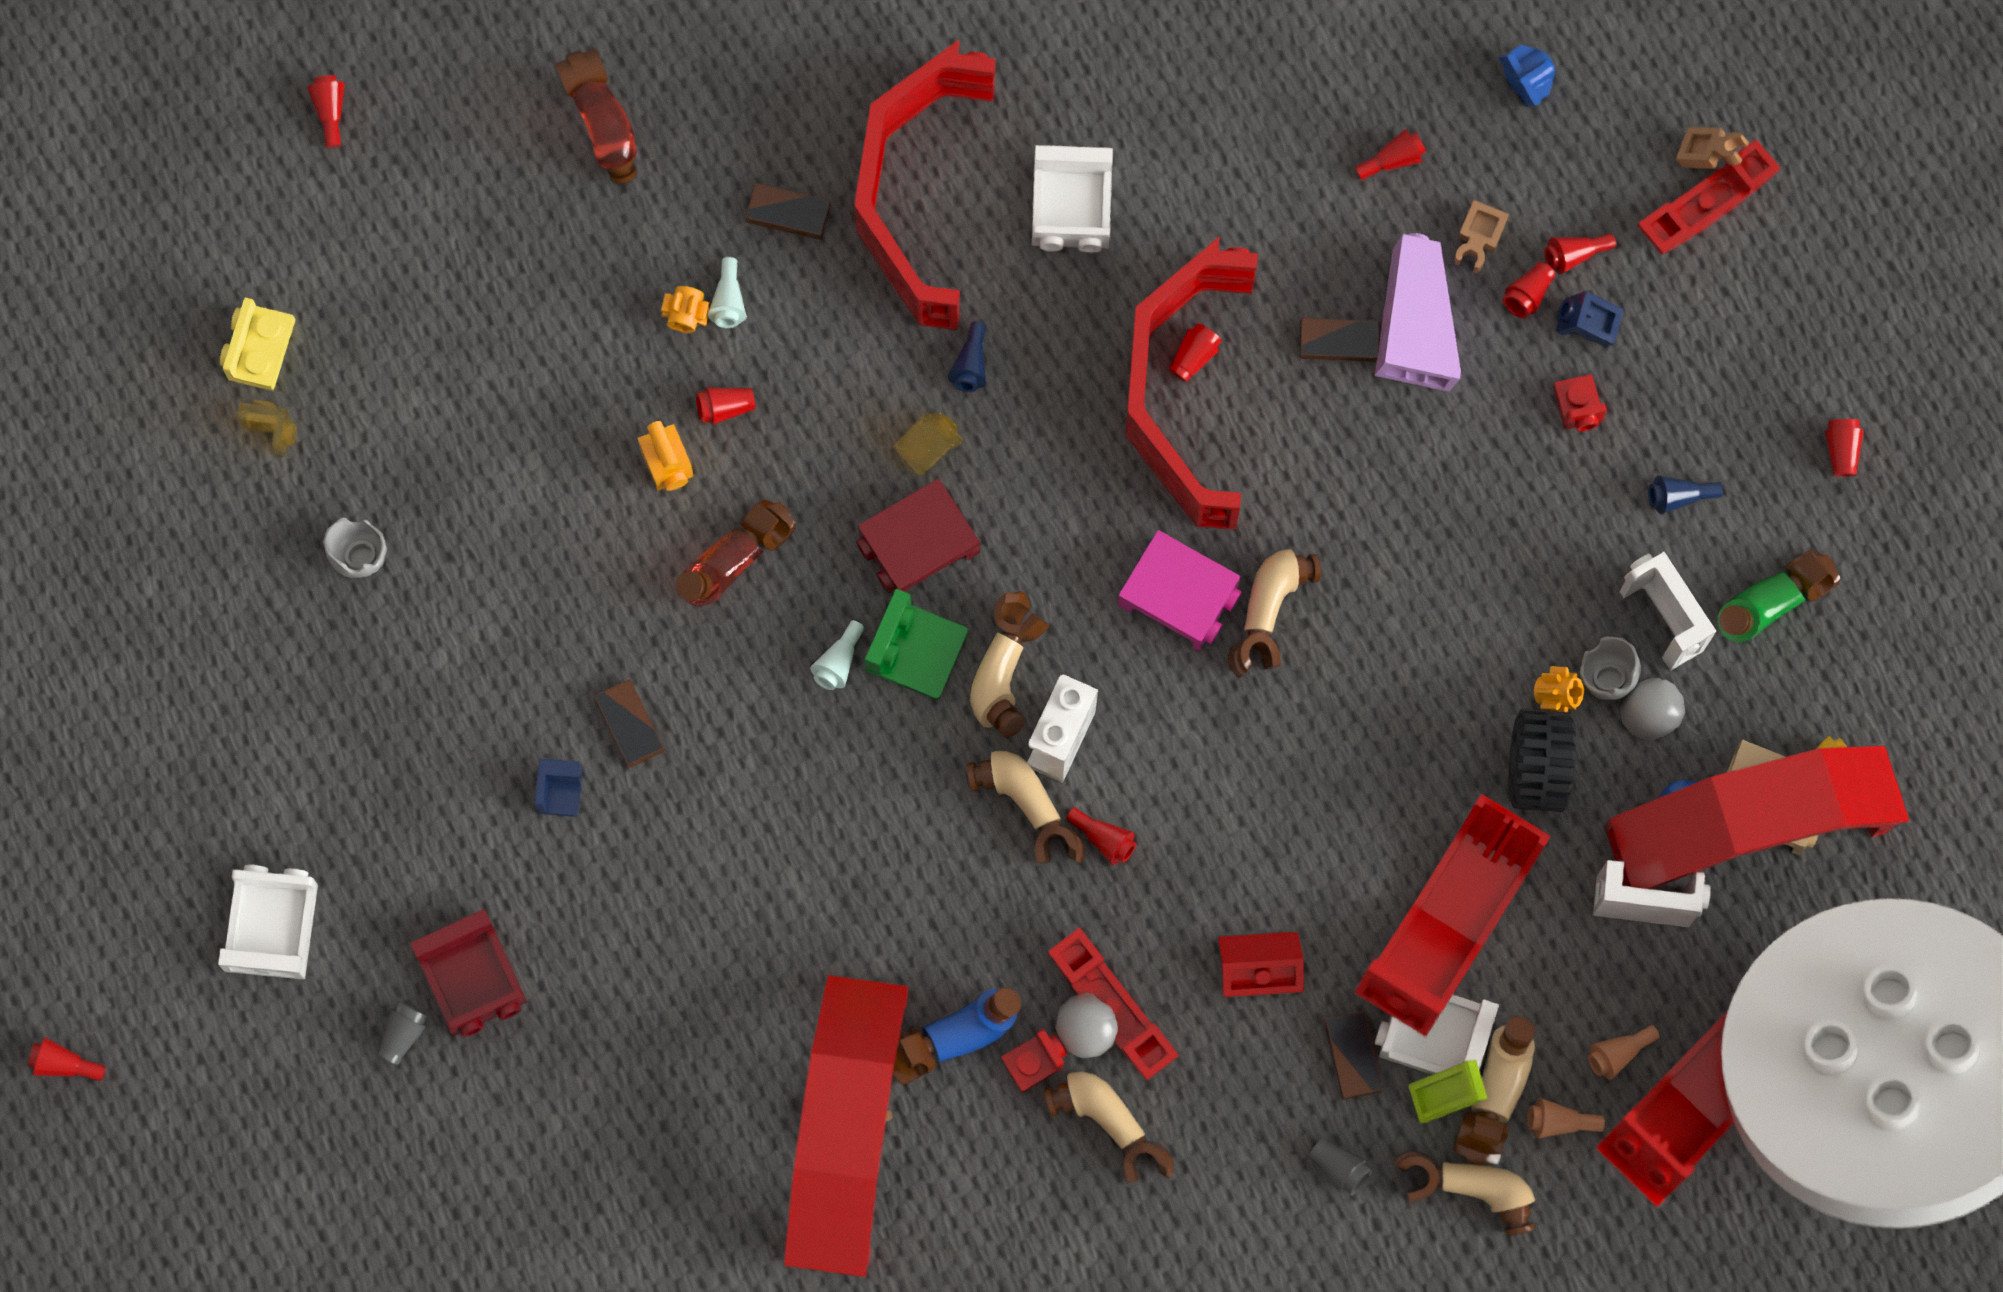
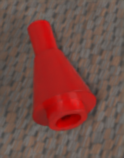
(327, 100)
(1398, 153)
(1568, 252)
(1112, 841)
(55, 1060)

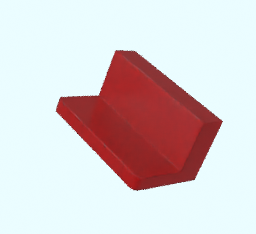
(1261, 964)

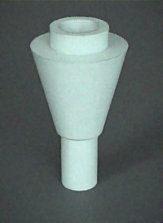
(727, 304)
(833, 666)

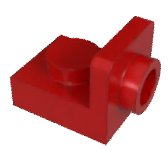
(1579, 403)
(1035, 1060)

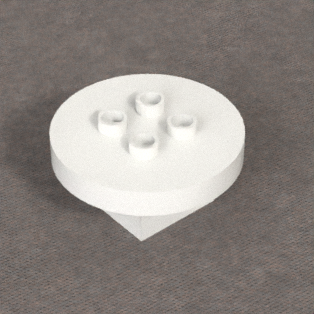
(1874, 1062)

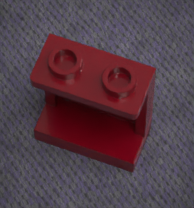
(916, 538)
(469, 974)

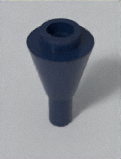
(969, 368)
(1674, 493)

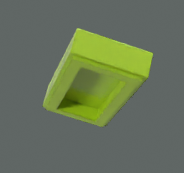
(1447, 1091)

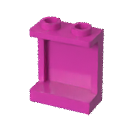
(1181, 590)

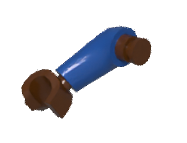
(956, 1034)

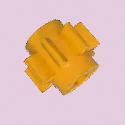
(685, 309)
(1558, 690)

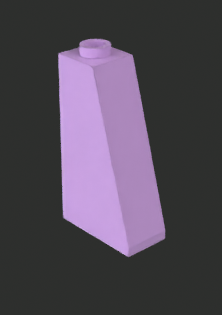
(1417, 320)

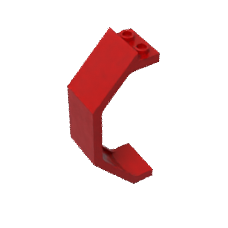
(944, 75)
(1207, 271)
(1755, 812)
(1453, 916)
(1674, 1121)
(843, 1126)

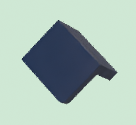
(558, 787)

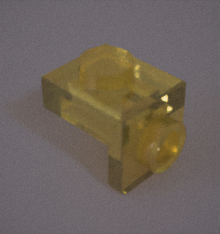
(267, 418)
(928, 441)

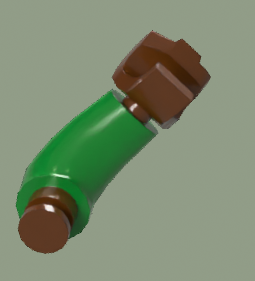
(1771, 598)

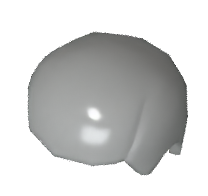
(354, 548)
(1610, 669)
(1652, 709)
(1086, 1026)

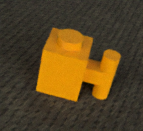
(665, 457)

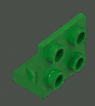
(915, 647)

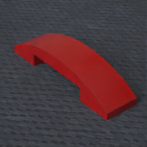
(1709, 199)
(1136, 1036)

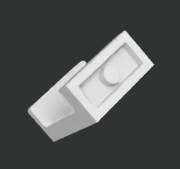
(1072, 198)
(1675, 604)
(1062, 727)
(1648, 905)
(269, 923)
(1455, 1037)

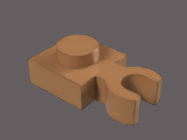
(1705, 146)
(1481, 231)

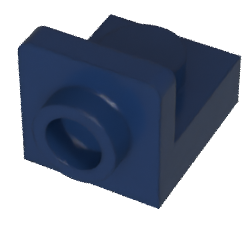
(1590, 318)

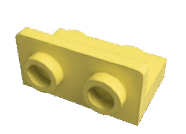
(256, 345)

